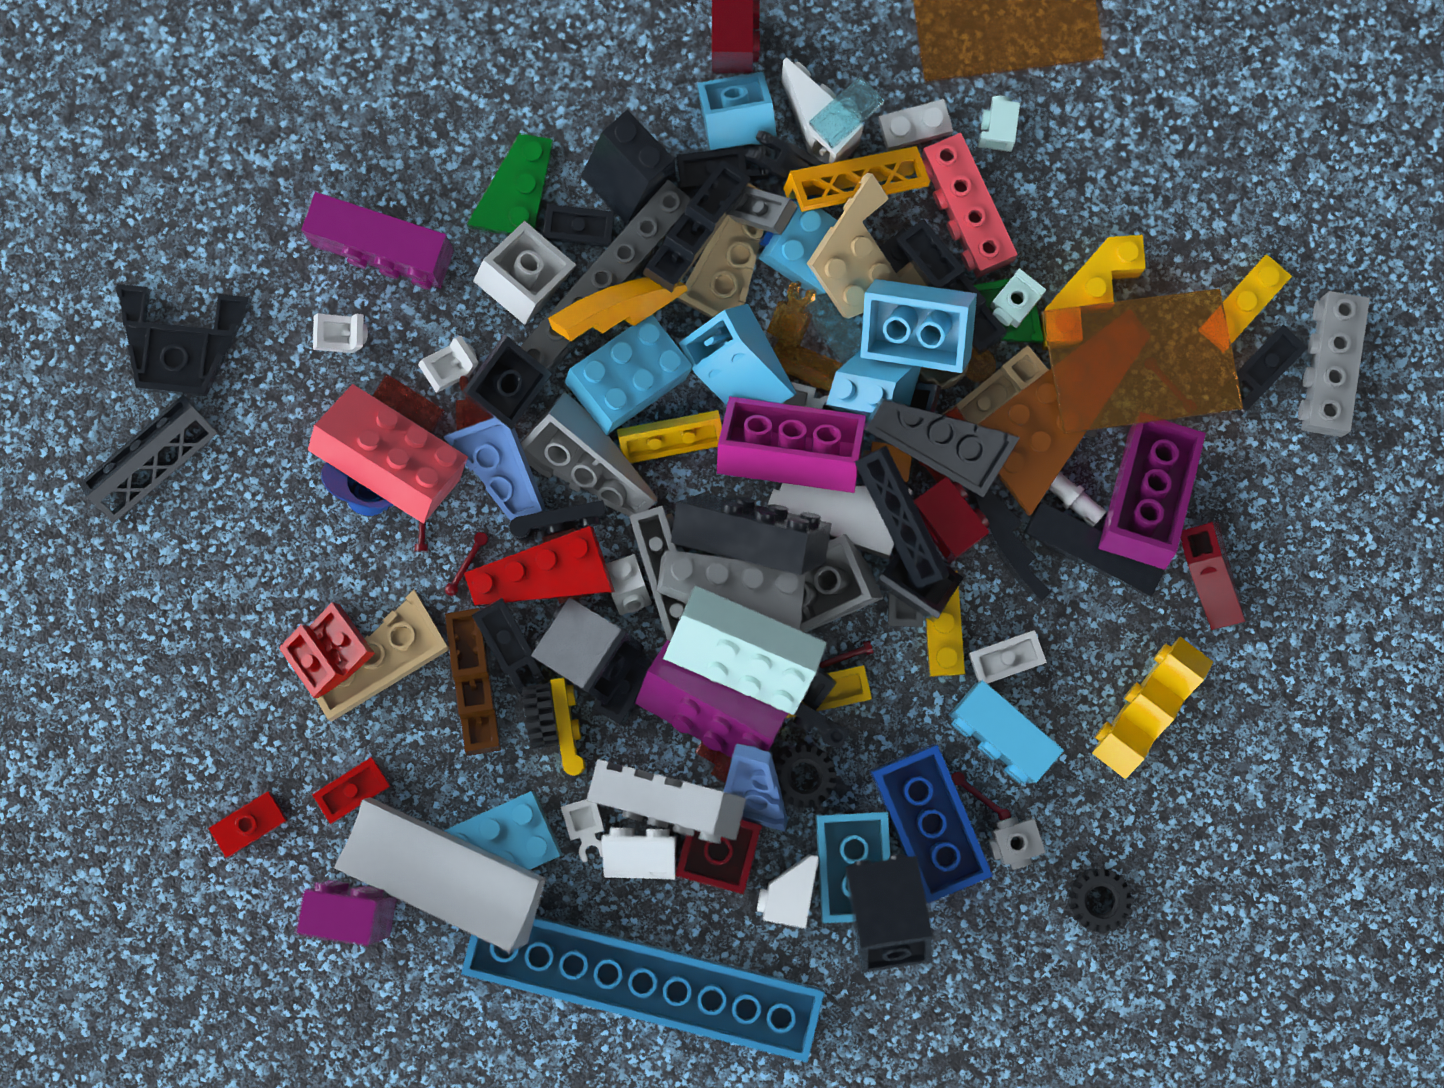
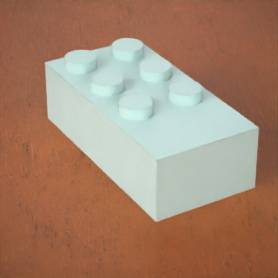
(745, 650)

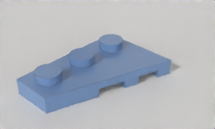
(501, 465)
(755, 778)

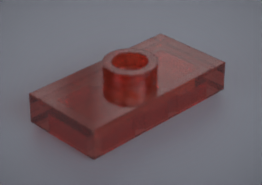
(409, 403)

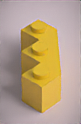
(1115, 259)
(1151, 706)

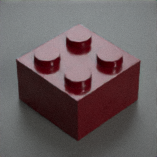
(733, 39)
(951, 519)
(722, 863)

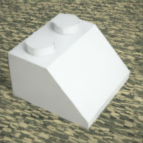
(523, 272)
(789, 894)

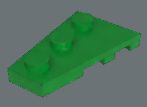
(516, 188)

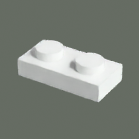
(915, 125)
(1007, 657)

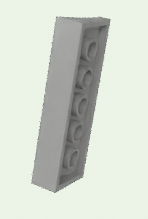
(442, 875)

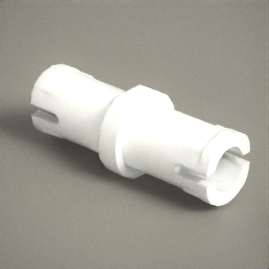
(1077, 500)

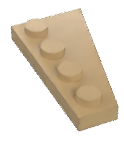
(723, 269)
(400, 645)

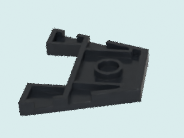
(173, 355)

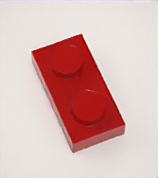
(350, 789)

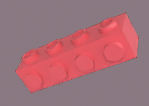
(968, 206)

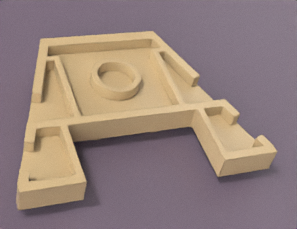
(850, 257)

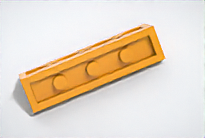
(848, 173)

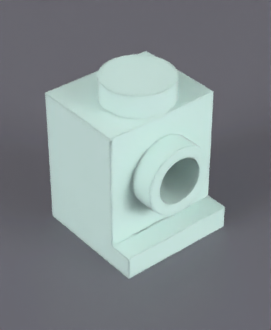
(999, 124)
(1024, 287)

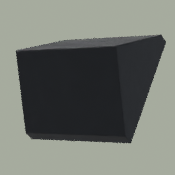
(507, 382)
(926, 600)

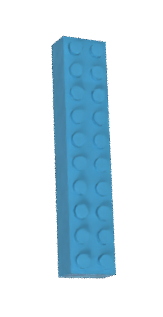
(655, 986)

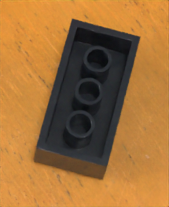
(752, 532)

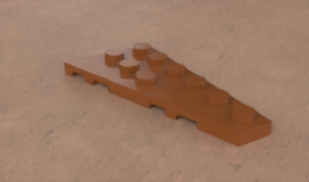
(1041, 445)

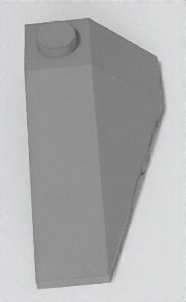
(575, 449)
(837, 586)

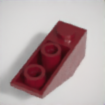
(1212, 574)

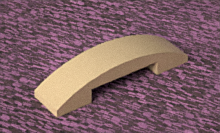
(1002, 386)

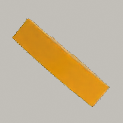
(606, 308)

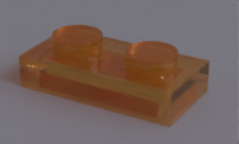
(807, 364)

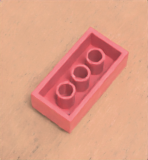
(387, 453)

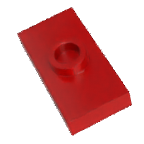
(248, 824)

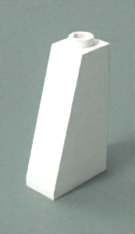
(847, 511)

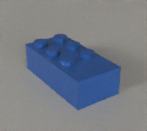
(931, 821)

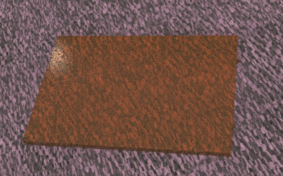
(1004, 35)
(1141, 360)

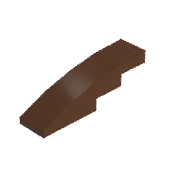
(472, 683)

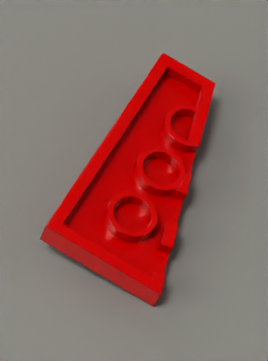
(550, 570)

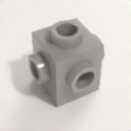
(1028, 846)

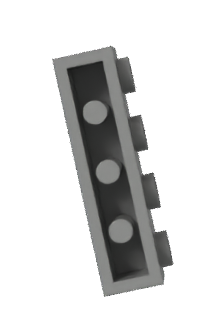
(1334, 364)
(653, 536)

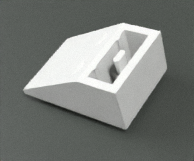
(807, 101)
(639, 855)

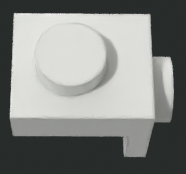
(339, 333)
(449, 364)
(628, 584)

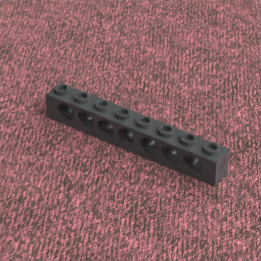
(618, 264)

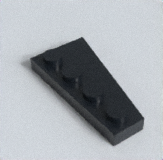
(945, 443)

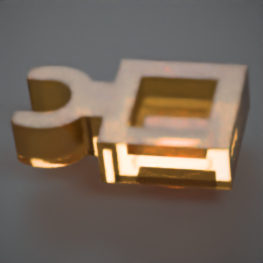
(790, 317)

